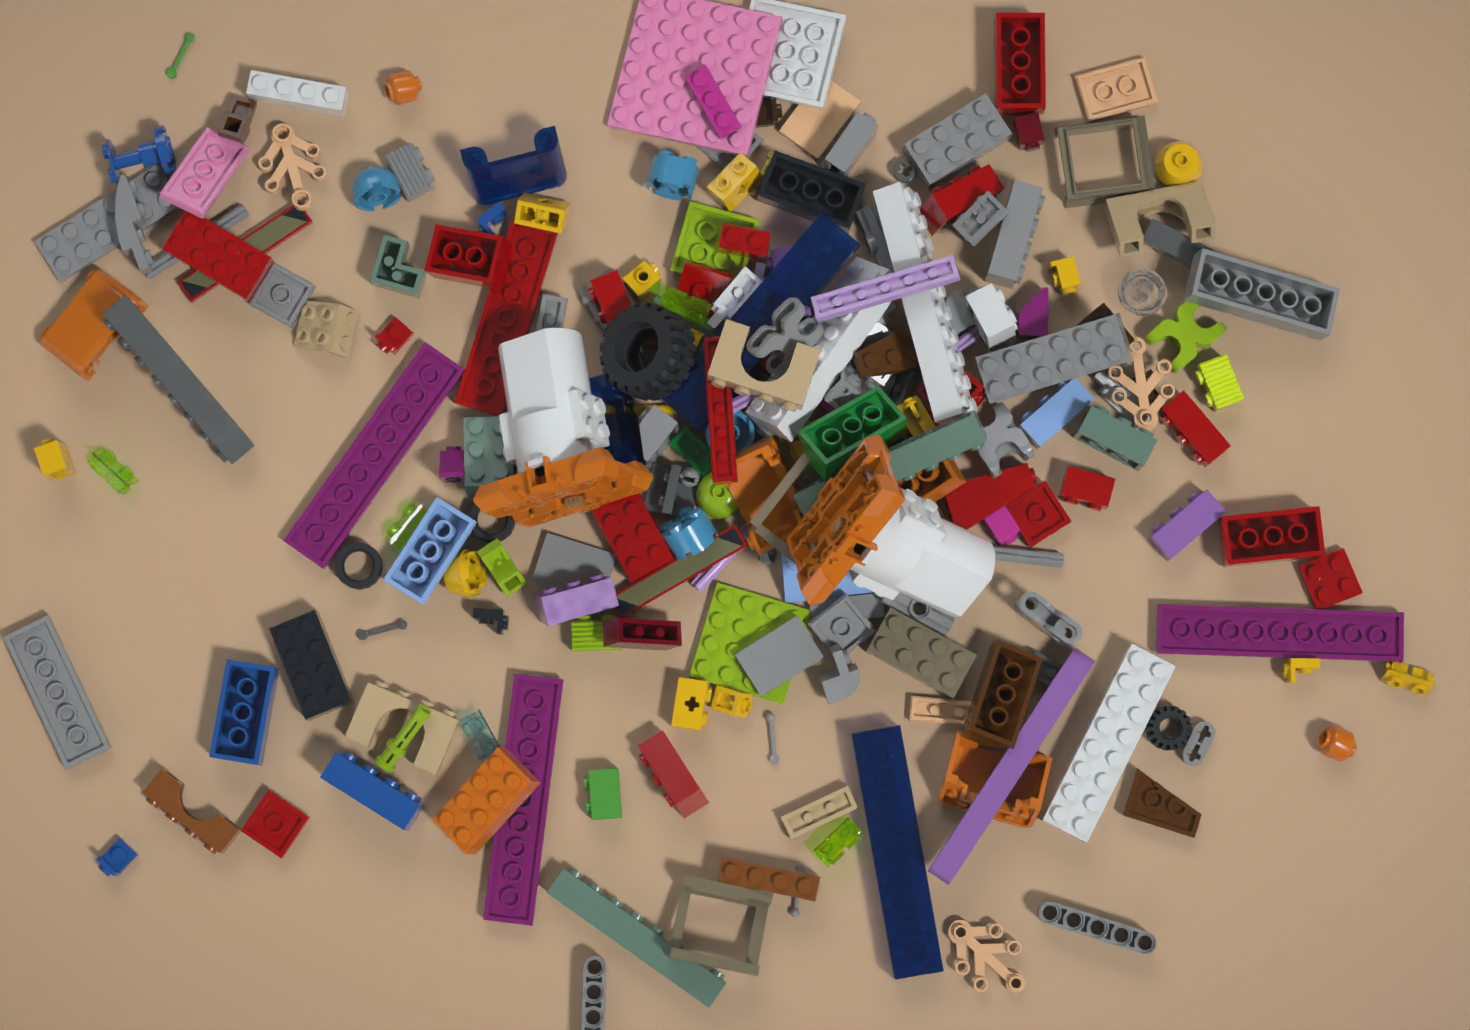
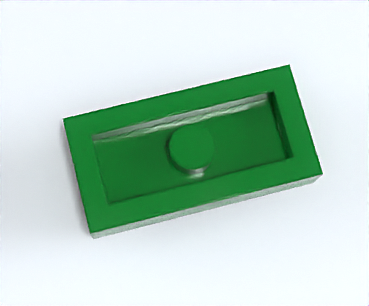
(693, 451)

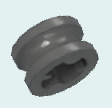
(907, 164)

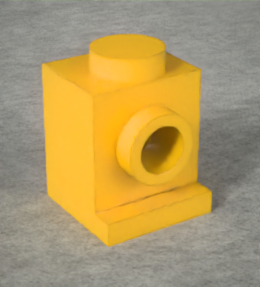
(1065, 275)
(638, 287)

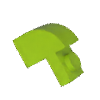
(502, 567)

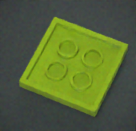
(701, 239)

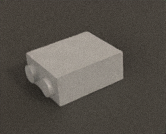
(851, 144)

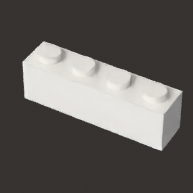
(297, 93)

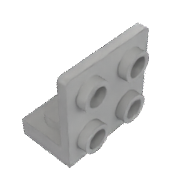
(980, 218)
(848, 387)

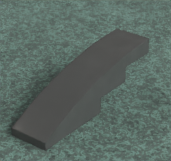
(1172, 243)

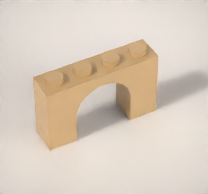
(1184, 201)
(787, 390)
(378, 702)

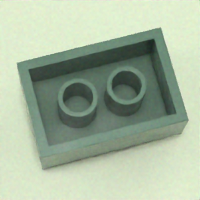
(1115, 437)
(483, 453)

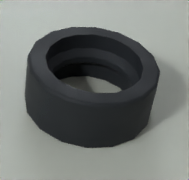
(487, 537)
(343, 555)

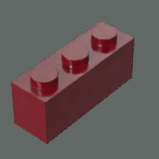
(642, 634)

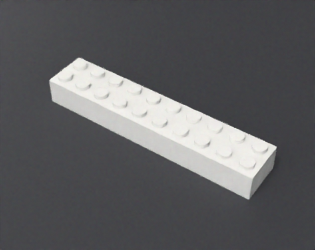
(925, 311)

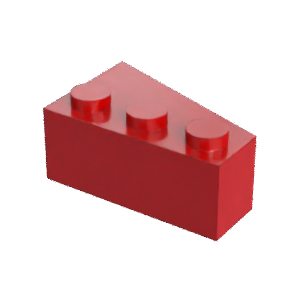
(959, 196)
(672, 774)

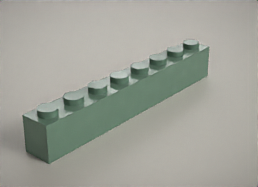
(918, 453)
(634, 935)

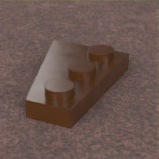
(888, 356)
(1159, 807)

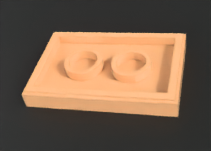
(1116, 89)
(816, 128)

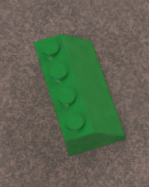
(839, 433)

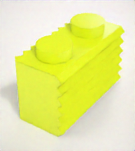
(1219, 383)

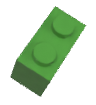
(604, 794)

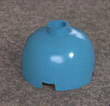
(375, 187)

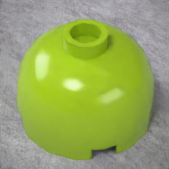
(715, 499)

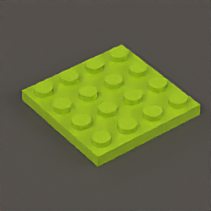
(732, 624)

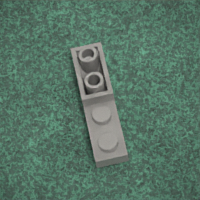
(129, 215)

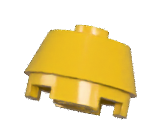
(1178, 164)
(465, 574)

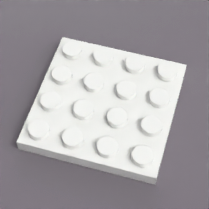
(803, 52)

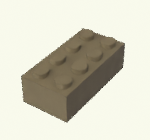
(921, 653)

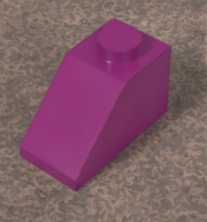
(1033, 317)
(451, 465)

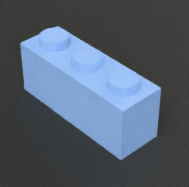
(1055, 412)

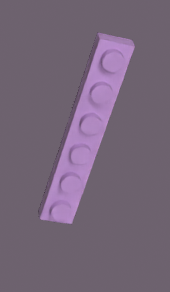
(885, 288)

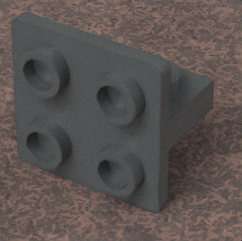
(667, 493)

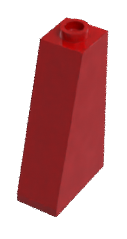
(985, 495)

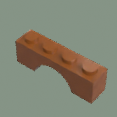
(167, 792)
(769, 879)

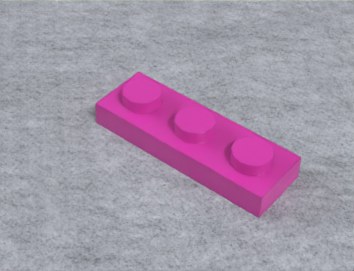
(713, 101)

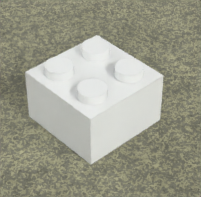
(991, 318)

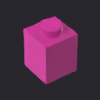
(1002, 526)

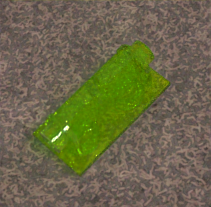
(685, 306)
(121, 476)
(400, 531)
(831, 848)

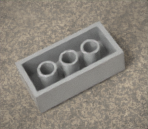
(957, 141)
(1013, 235)

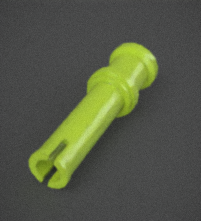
(397, 746)

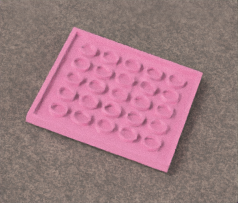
(678, 38)

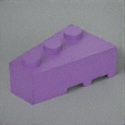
(575, 599)

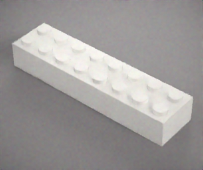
(837, 344)
(1107, 743)

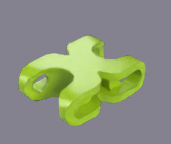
(1185, 335)

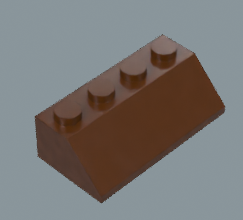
(1001, 696)

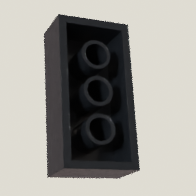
(810, 190)
(311, 665)

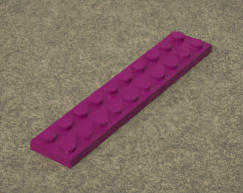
(374, 455)
(1280, 633)
(520, 839)

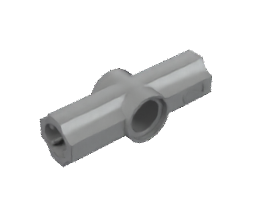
(875, 237)
(930, 617)

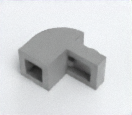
(961, 317)
(842, 681)

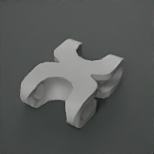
(783, 336)
(1002, 440)
(1048, 619)

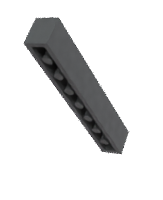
(178, 379)

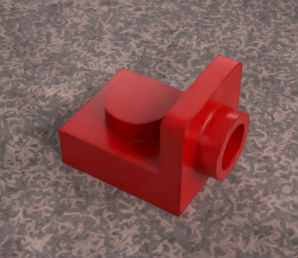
(393, 336)

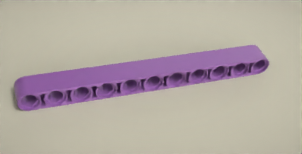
(1011, 766)

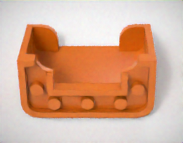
(79, 333)
(759, 473)
(969, 770)

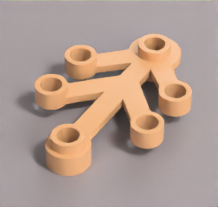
(291, 162)
(1142, 388)
(983, 954)

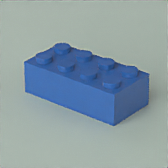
(244, 712)
(373, 791)

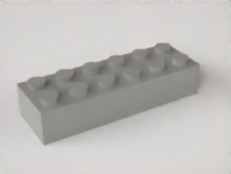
(1261, 294)
(1054, 358)

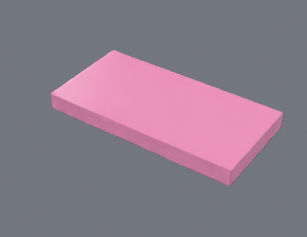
(204, 173)

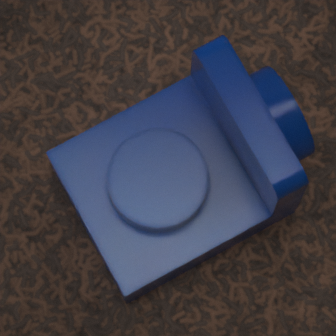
(493, 217)
(116, 858)

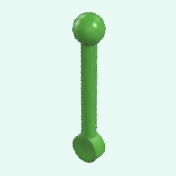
(171, 73)

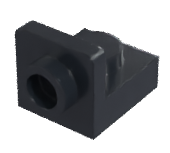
(487, 616)

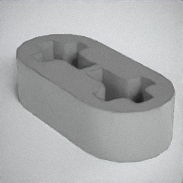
(1203, 746)

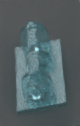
(476, 727)

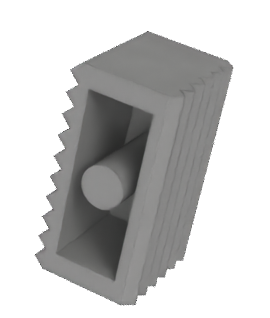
(410, 174)

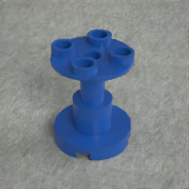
(148, 153)

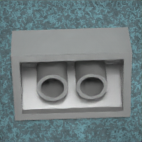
(656, 433)

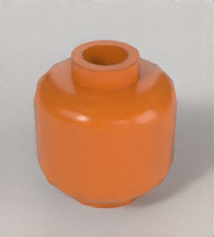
(402, 87)
(1337, 743)

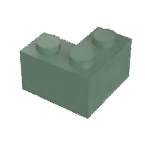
(391, 271)

